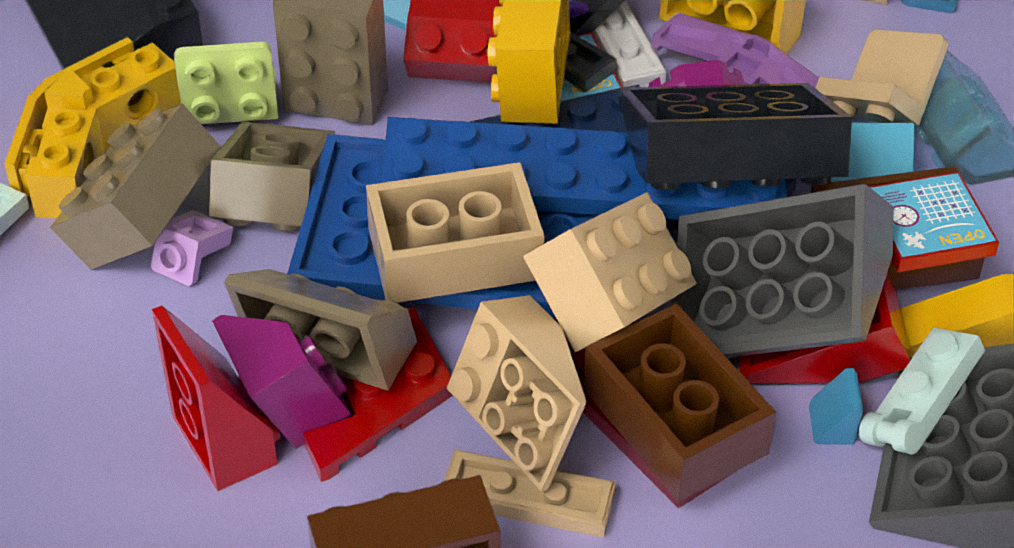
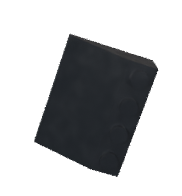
(88, 26)
(735, 134)

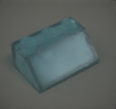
(967, 126)

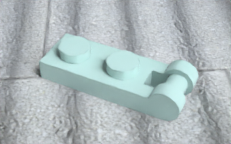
(922, 391)

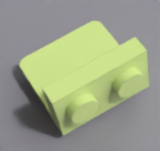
(227, 82)

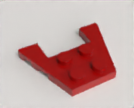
(377, 411)

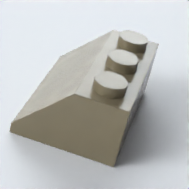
(355, 333)

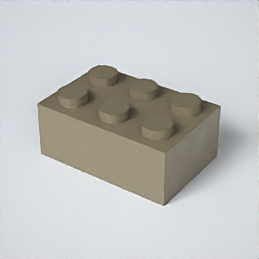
(332, 57)
(135, 186)

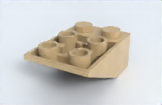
(520, 384)

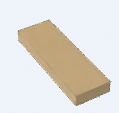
(570, 503)

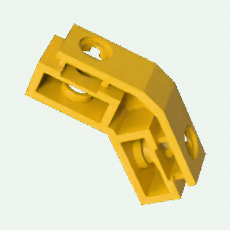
(77, 112)

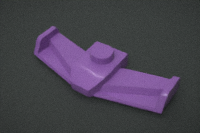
(751, 54)

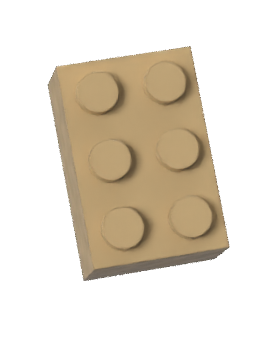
(453, 232)
(610, 271)

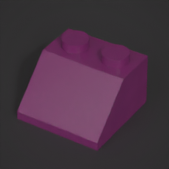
(284, 374)

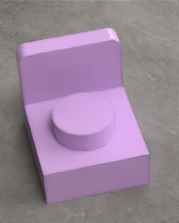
(185, 242)

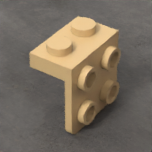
(890, 77)

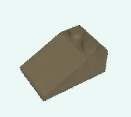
(265, 174)

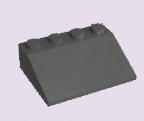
(788, 270)
(963, 474)

